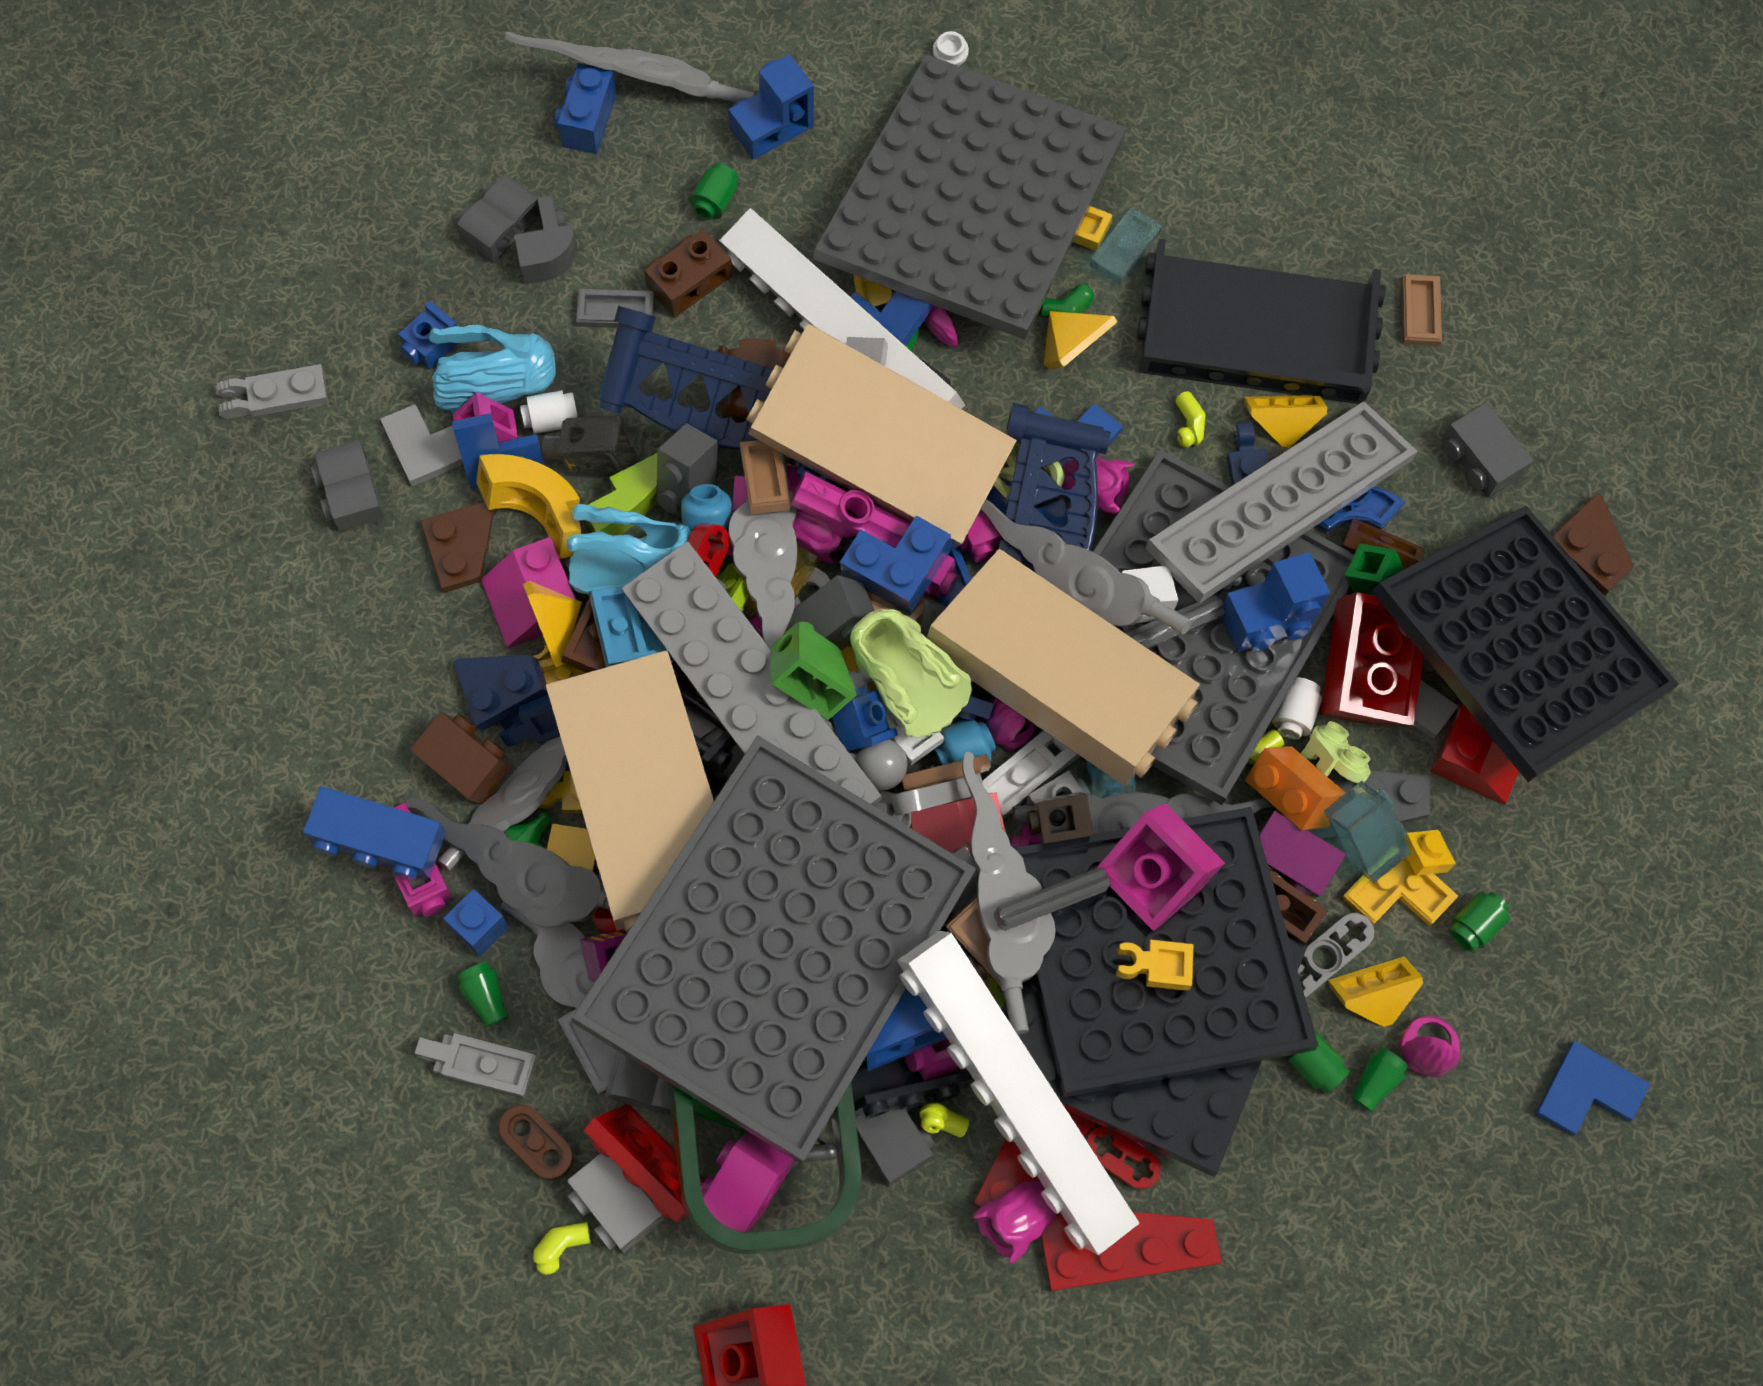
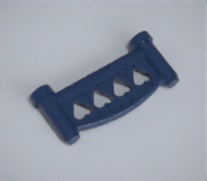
(640, 351)
(1043, 443)

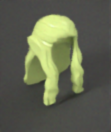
(909, 671)

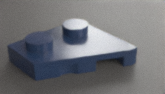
(499, 685)

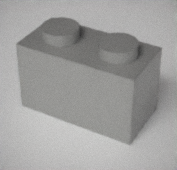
(619, 1206)

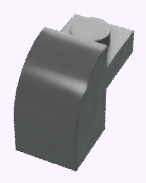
(547, 251)

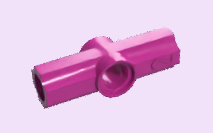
(829, 505)

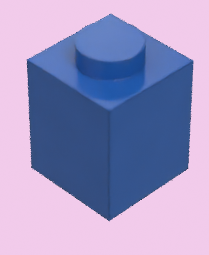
(476, 922)

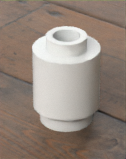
(548, 411)
(1298, 709)

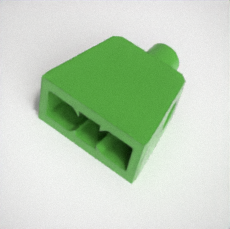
(811, 670)

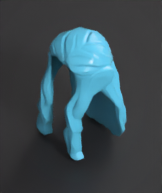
(518, 370)
(614, 561)

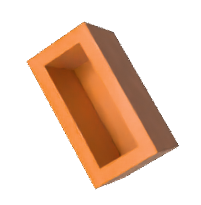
(1294, 786)

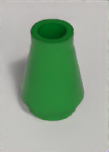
(483, 992)
(1379, 1078)

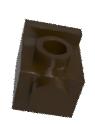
(1075, 821)

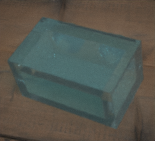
(1368, 830)

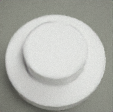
(951, 48)

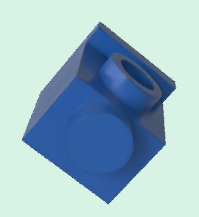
(416, 340)
(863, 721)

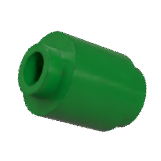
(714, 191)
(1479, 921)
(1320, 1067)

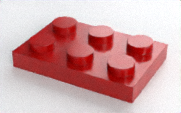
(642, 1154)

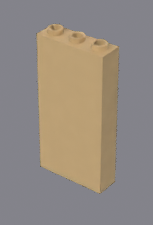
(879, 434)
(1064, 667)
(632, 773)

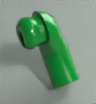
(1075, 302)

